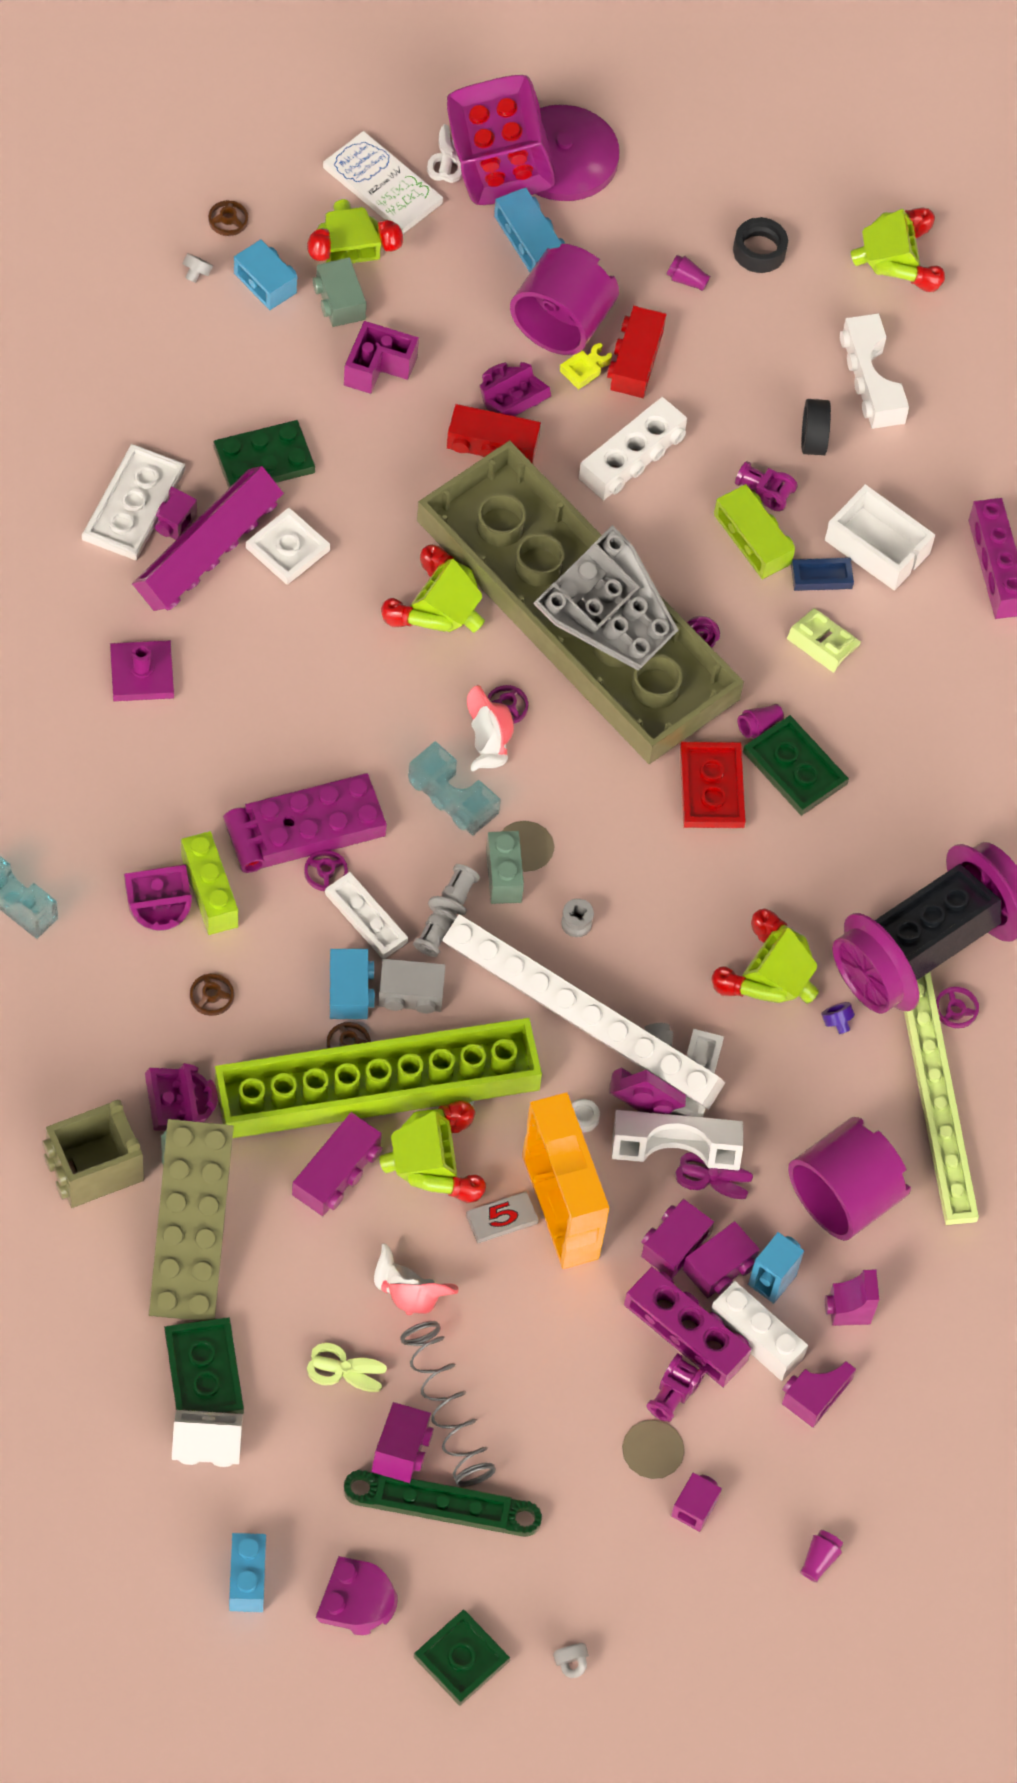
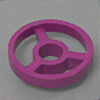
(511, 696)
(325, 861)
(956, 1002)

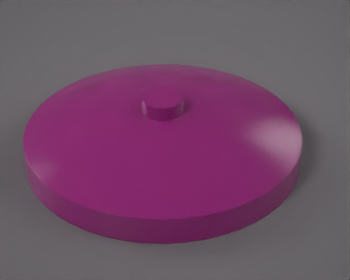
(581, 151)

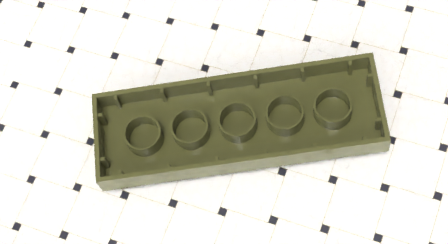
(519, 541)

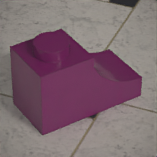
(853, 1300)
(814, 1393)

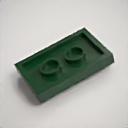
(276, 448)
(795, 765)
(204, 1367)

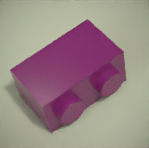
(677, 1237)
(721, 1260)
(402, 1442)

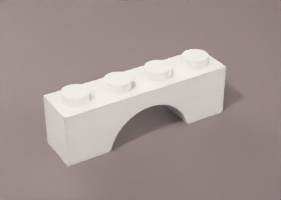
(882, 399)
(713, 1140)

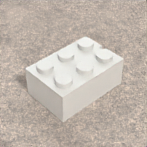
(879, 537)

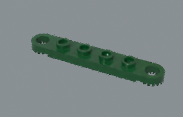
(443, 1503)

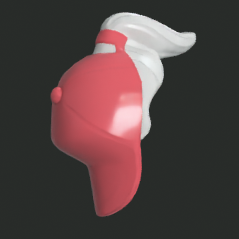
(492, 729)
(407, 1288)

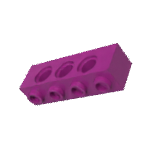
(996, 554)
(692, 1343)

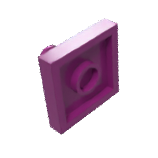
(142, 670)

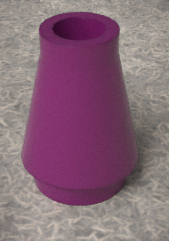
(687, 273)
(758, 720)
(821, 1554)

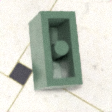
(340, 292)
(504, 867)

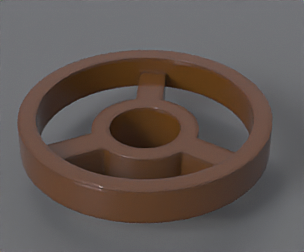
(228, 209)
(212, 999)
(345, 1034)

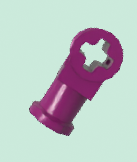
(767, 485)
(677, 1384)

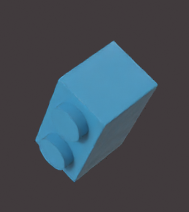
(265, 274)
(349, 984)
(776, 1267)
(247, 1572)

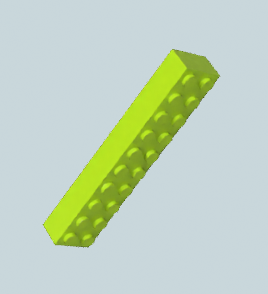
(378, 1077)

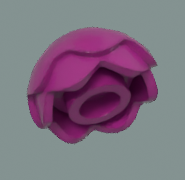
(709, 628)

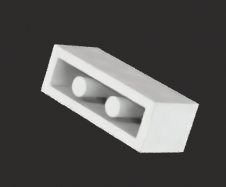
(768, 1337)

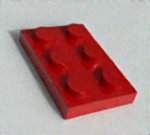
(712, 785)

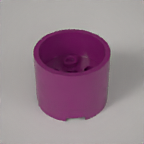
(564, 299)
(849, 1178)

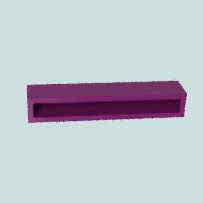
(208, 539)

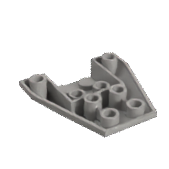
(610, 602)

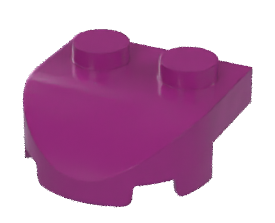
(512, 389)
(159, 897)
(645, 1092)
(179, 1095)
(357, 1597)

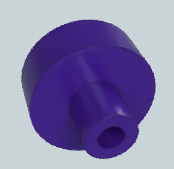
(838, 1016)

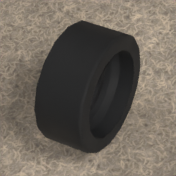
(760, 262)
(816, 427)

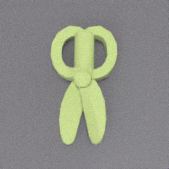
(351, 1370)

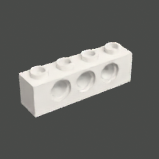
(637, 435)

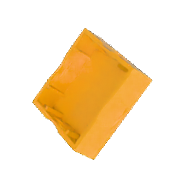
(565, 1180)

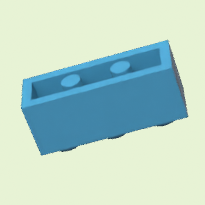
(525, 226)

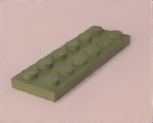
(191, 1220)

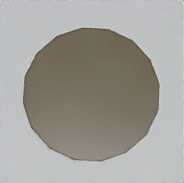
(535, 844)
(653, 1449)

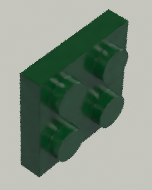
(461, 1657)

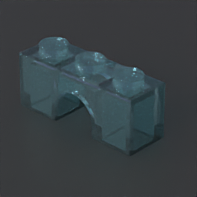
(468, 807)
(26, 906)

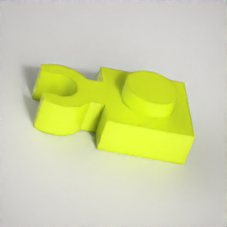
(584, 368)

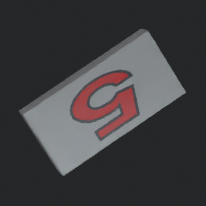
(502, 1217)

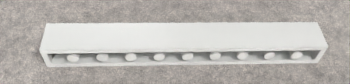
(584, 1011)

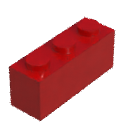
(636, 351)
(484, 431)

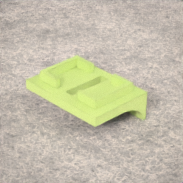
(832, 649)

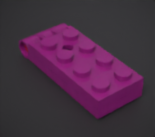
(319, 819)

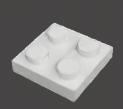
(288, 546)

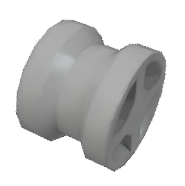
(573, 924)

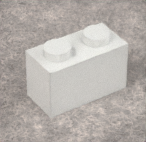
(207, 1437)

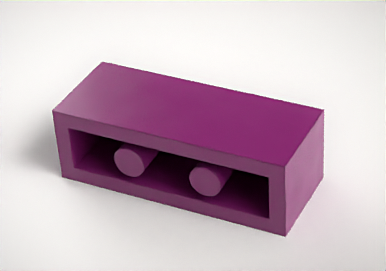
(337, 1165)

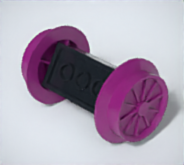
(889, 954)

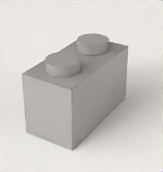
(411, 985)

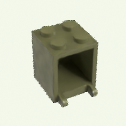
(101, 1151)

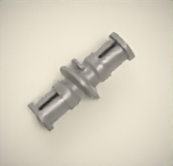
(445, 909)

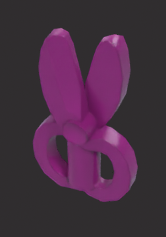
(717, 1178)

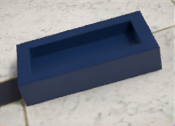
(822, 574)

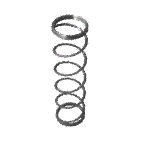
(419, 1342)

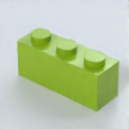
(754, 531)
(209, 883)

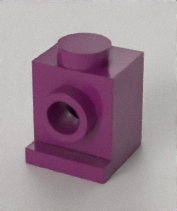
(176, 514)

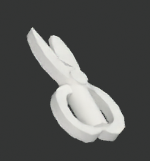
(446, 157)

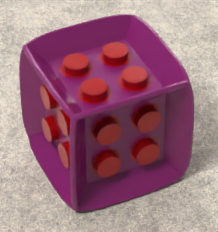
(500, 138)

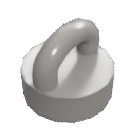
(569, 1654)

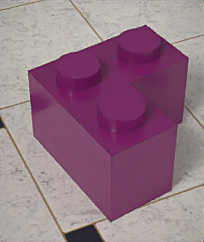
(378, 351)

